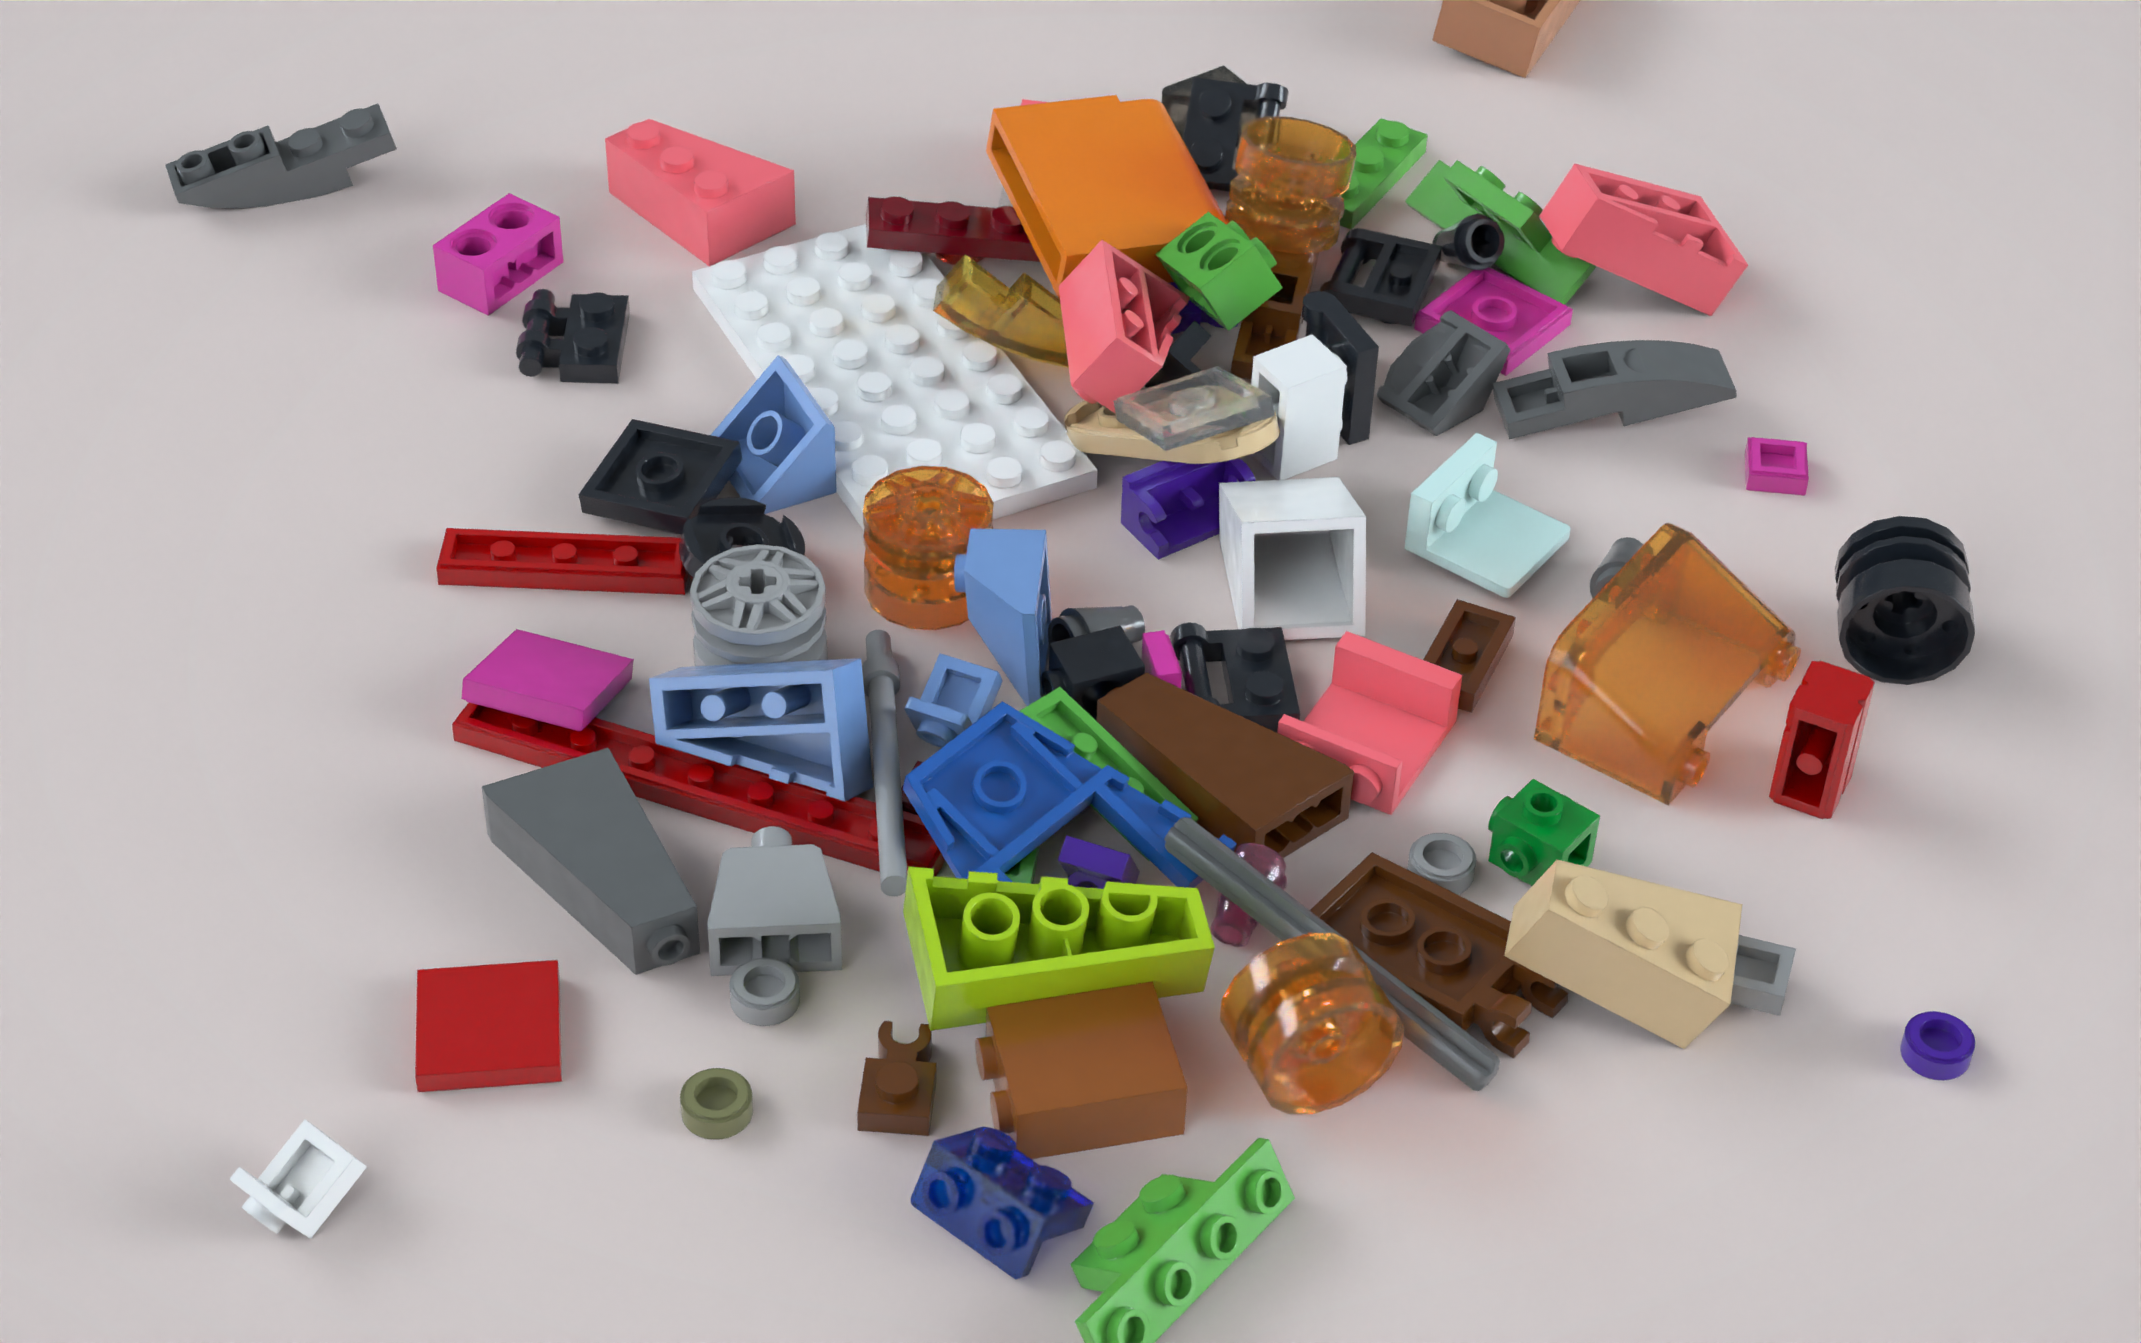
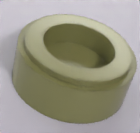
(716, 1103)

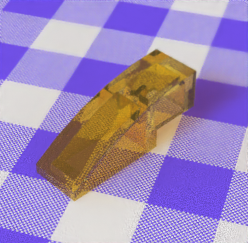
(1015, 318)

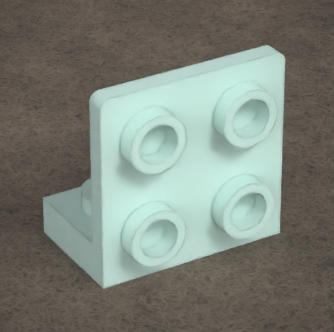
(1476, 530)

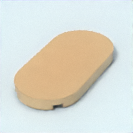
(1098, 431)

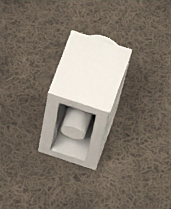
(1308, 403)

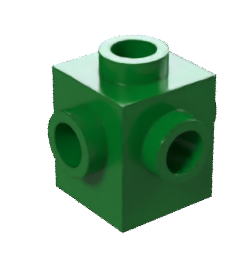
(1538, 830)

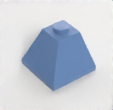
(1010, 601)

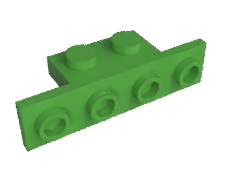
(1528, 253)
(1176, 1245)

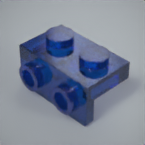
(997, 1198)

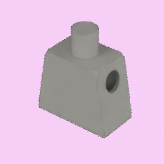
(774, 905)

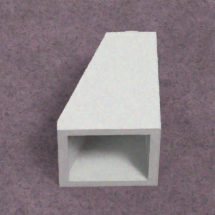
(1295, 556)

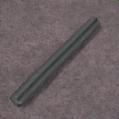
(1288, 919)

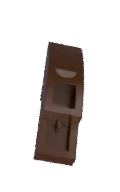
(1280, 316)

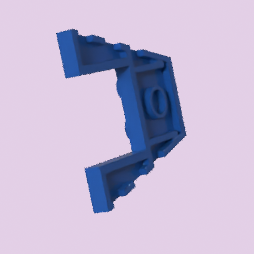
(1015, 785)

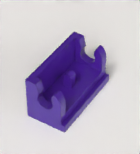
(1176, 502)

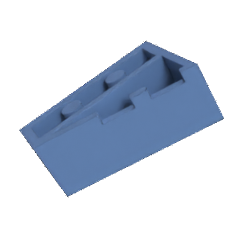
(775, 717)

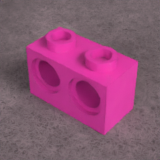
(498, 254)

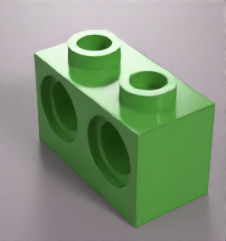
(1221, 269)

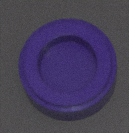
(1937, 1045)

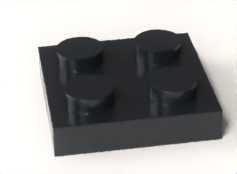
(659, 476)

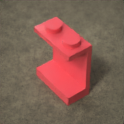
(1379, 718)

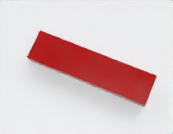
(561, 561)

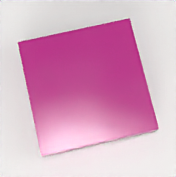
(1503, 309)
(547, 680)

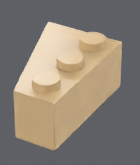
(1630, 946)

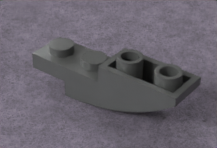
(265, 173)
(1624, 377)

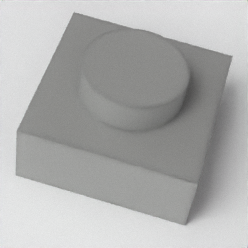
(1761, 974)

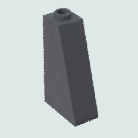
(596, 856)

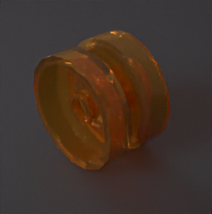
(1311, 1023)

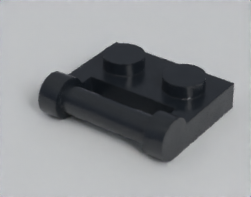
(1216, 123)
(1397, 279)
(1346, 338)
(1252, 665)

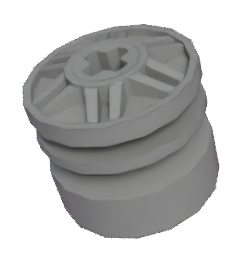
(758, 608)

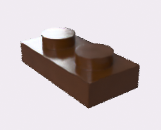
(1471, 645)

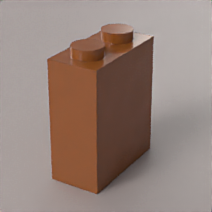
(1083, 1071)

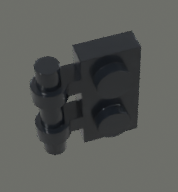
(592, 333)

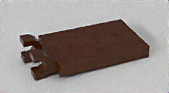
(1440, 949)

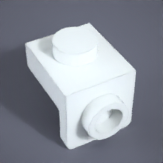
(300, 1182)

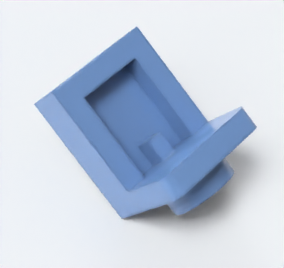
(952, 699)

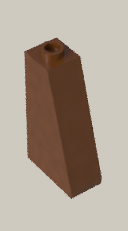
(1227, 767)

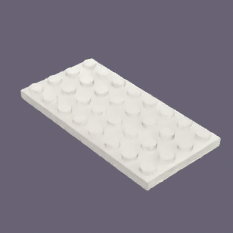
(893, 370)

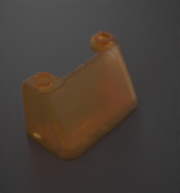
(1659, 665)

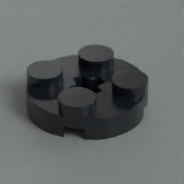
(733, 522)

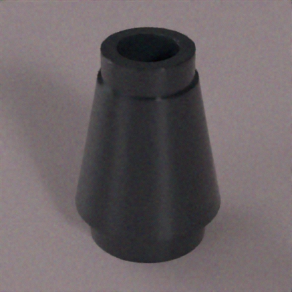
(1472, 242)

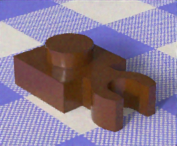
(898, 1085)

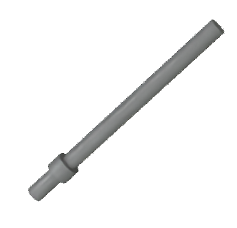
(881, 685)

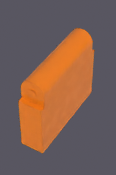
(1097, 175)

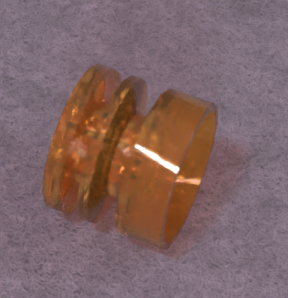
(1290, 183)
(911, 541)

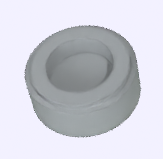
(1444, 861)
(764, 991)

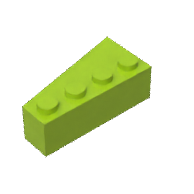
(1021, 942)

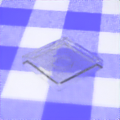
(1193, 408)

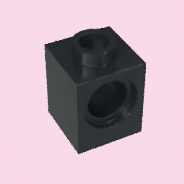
(1092, 666)

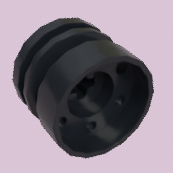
(1904, 600)

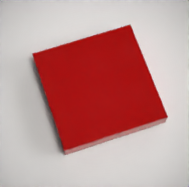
(488, 1026)

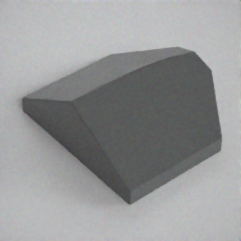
(1444, 374)

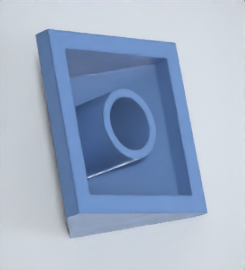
(782, 441)

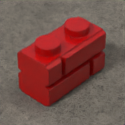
(1821, 739)

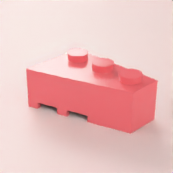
(699, 190)
(1645, 235)
(1116, 324)

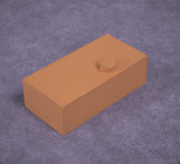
(1502, 31)

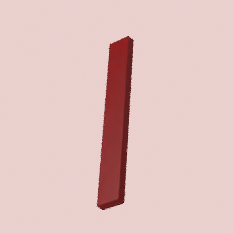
(702, 786)

